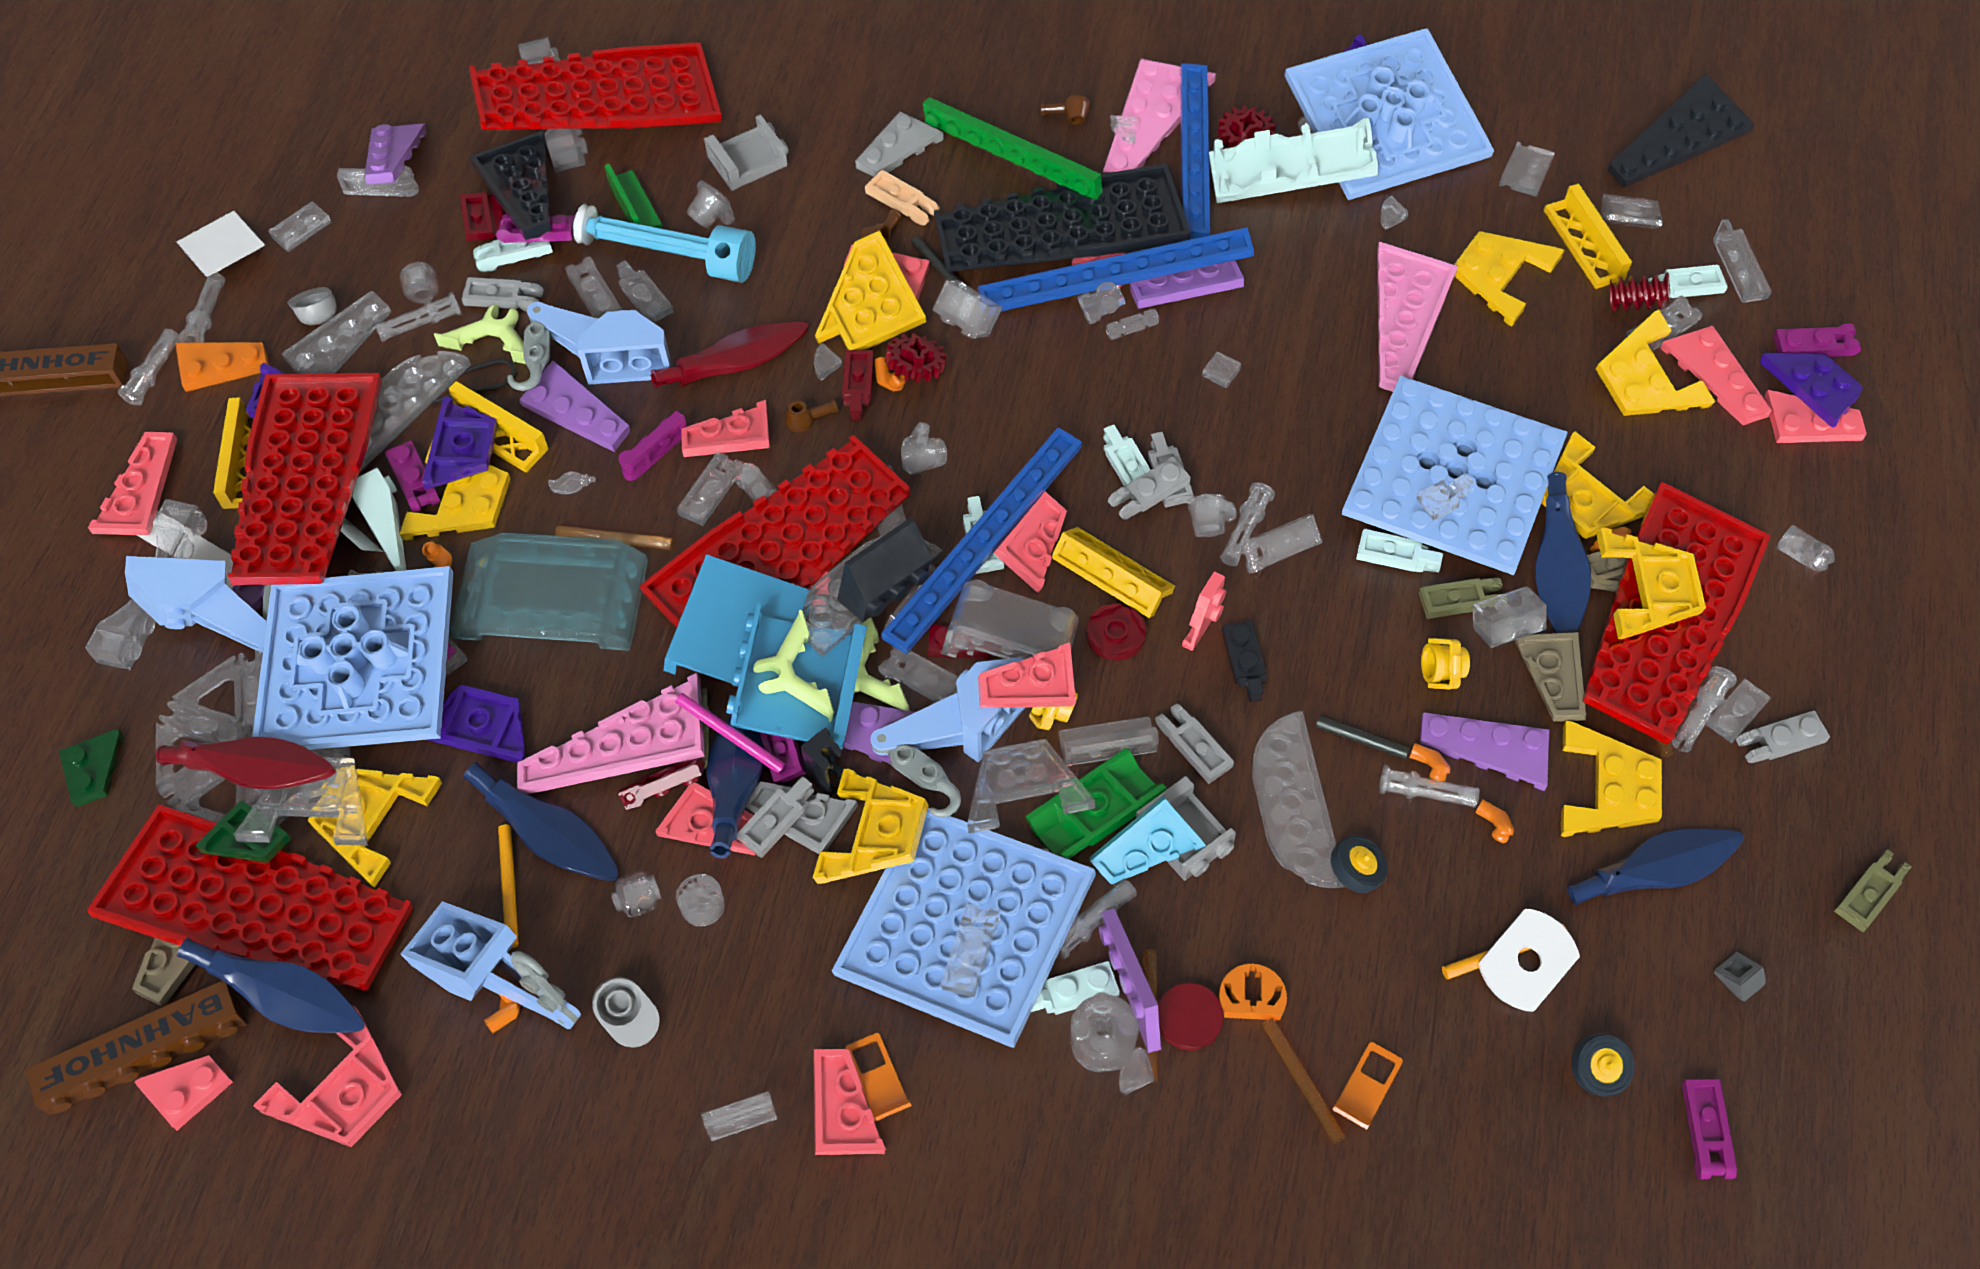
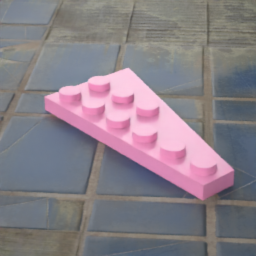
(1156, 105)
(1408, 306)
(623, 743)

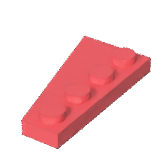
(1713, 363)
(139, 489)

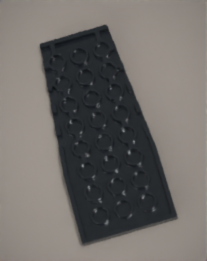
(1131, 214)

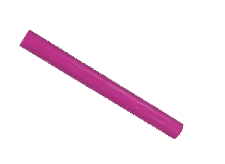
(730, 733)

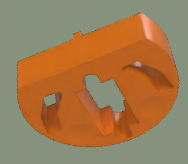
(1241, 1008)

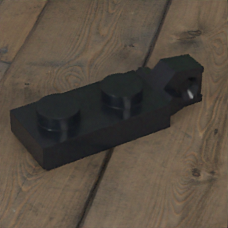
(1245, 658)

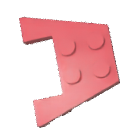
(346, 1100)

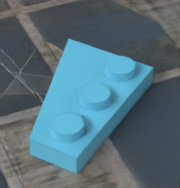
(1148, 840)

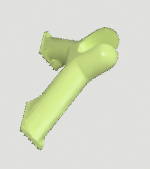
(487, 326)
(787, 679)
(871, 686)

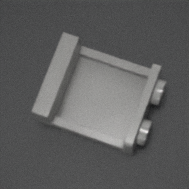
(748, 154)
(1217, 839)

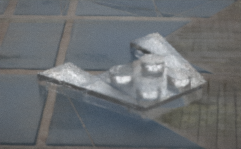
(1023, 773)
(329, 797)

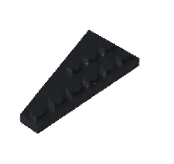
(1687, 129)
(519, 182)

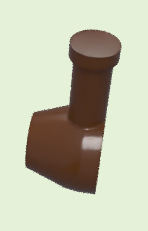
(1075, 107)
(885, 228)
(801, 417)

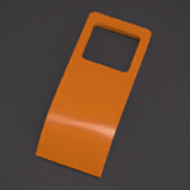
(881, 1084)
(1363, 1094)

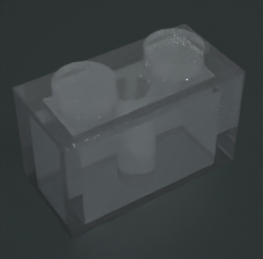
(966, 309)
(1509, 616)

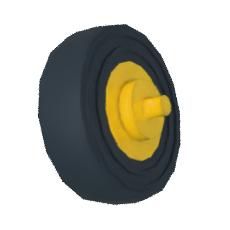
(1359, 864)
(1603, 1065)

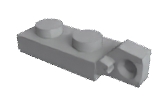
(1161, 453)
(775, 817)

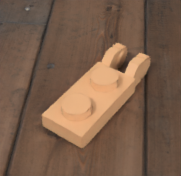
(901, 197)

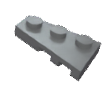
(895, 143)
(819, 822)

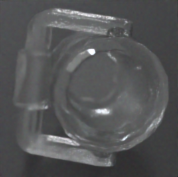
(709, 206)
(921, 452)
(1210, 513)

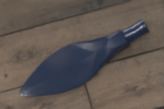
(1562, 562)
(731, 780)
(546, 828)
(1662, 862)
(279, 990)

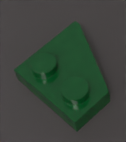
(90, 767)
(222, 842)

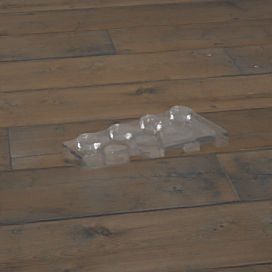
(338, 338)

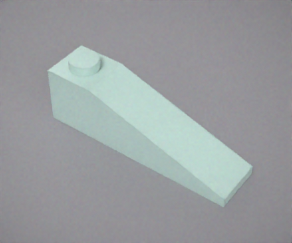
(380, 510)

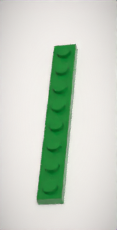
(1013, 148)

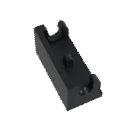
(820, 760)

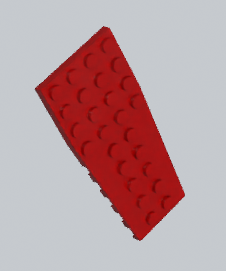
(600, 91)
(301, 474)
(793, 531)
(1658, 672)
(247, 906)

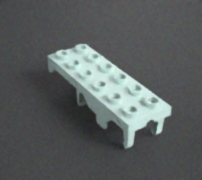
(1285, 164)

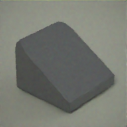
(1741, 975)

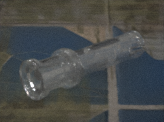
(199, 320)
(386, 328)
(144, 376)
(1251, 514)
(1709, 698)
(1466, 795)
(1091, 918)

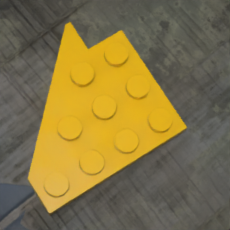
(870, 298)

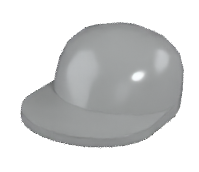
(314, 306)
(625, 1011)

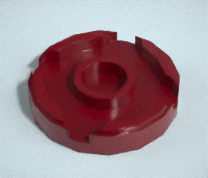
(1116, 632)
(1190, 1016)

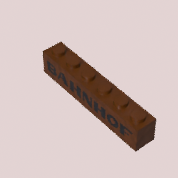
(62, 369)
(135, 1048)

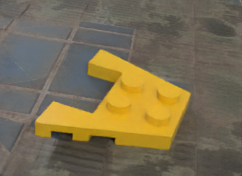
(1493, 261)
(1638, 379)
(1591, 502)
(465, 506)
(1665, 582)
(1626, 784)
(377, 796)
(886, 831)

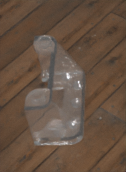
(1006, 624)

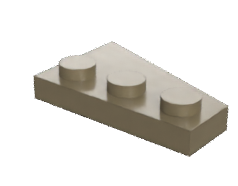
(1557, 672)
(161, 972)

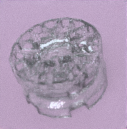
(701, 900)

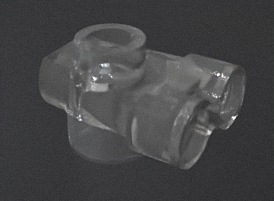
(1104, 301)

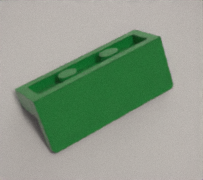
(632, 198)

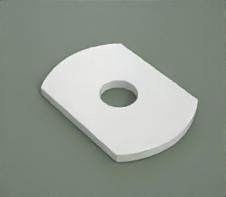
(1501, 966)

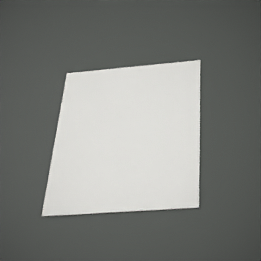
(220, 243)

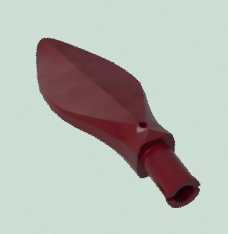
(732, 353)
(250, 761)

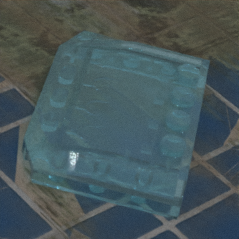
(550, 589)

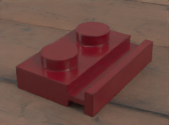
(480, 216)

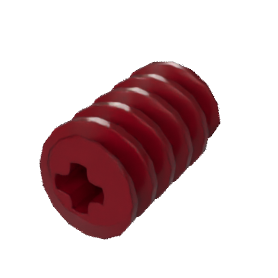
(1640, 292)

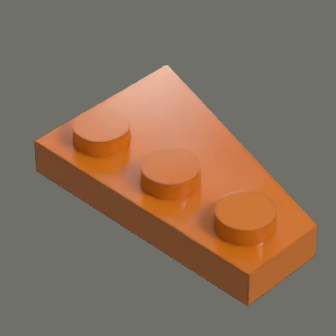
(218, 362)

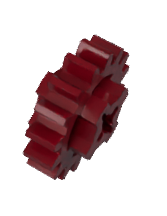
(1242, 125)
(915, 358)

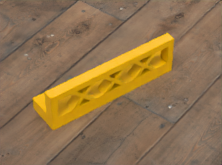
(1595, 237)
(508, 425)
(231, 454)
(1111, 571)

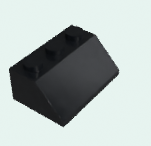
(884, 571)

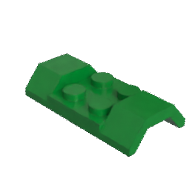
(1118, 794)

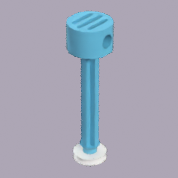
(727, 251)

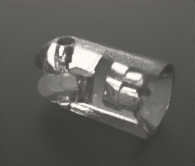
(753, 481)
(1806, 549)

